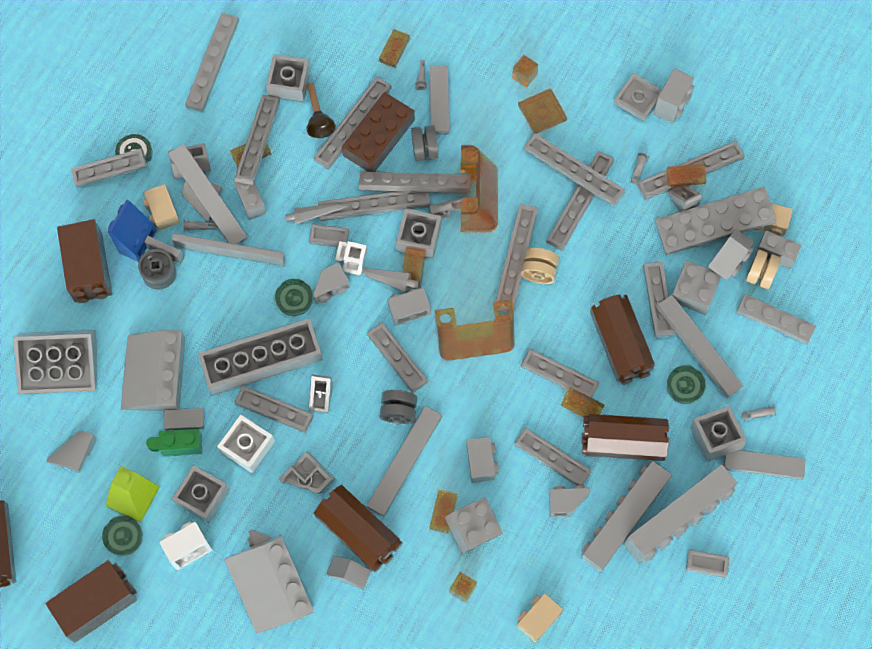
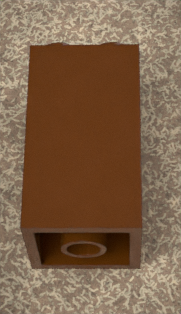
(84, 261)
(92, 601)

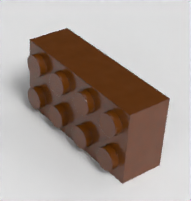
(378, 133)

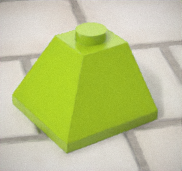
(131, 494)

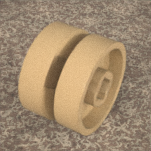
(540, 265)
(763, 269)

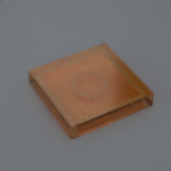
(542, 111)

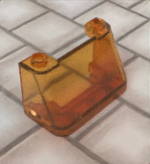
(479, 212)

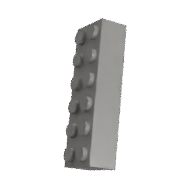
(260, 356)
(679, 514)

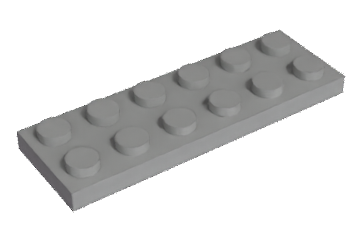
(715, 220)

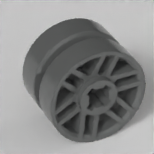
(424, 143)
(157, 269)
(398, 406)

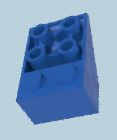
(130, 231)

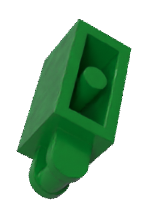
(176, 442)

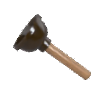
(319, 124)

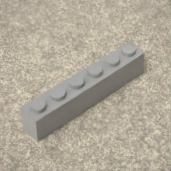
(626, 516)

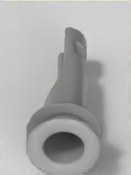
(421, 84)
(642, 158)
(197, 225)
(760, 413)

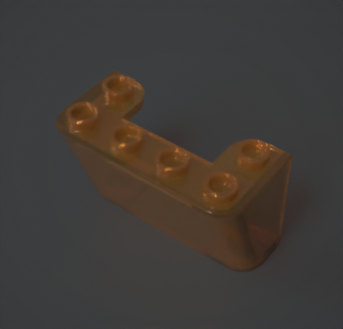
(477, 338)

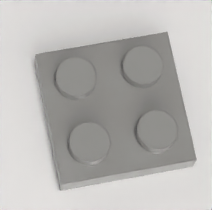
(638, 97)

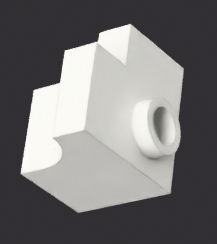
(352, 255)

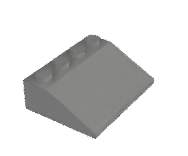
(56, 361)
(153, 371)
(269, 584)

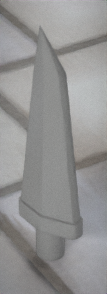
(307, 213)
(395, 279)

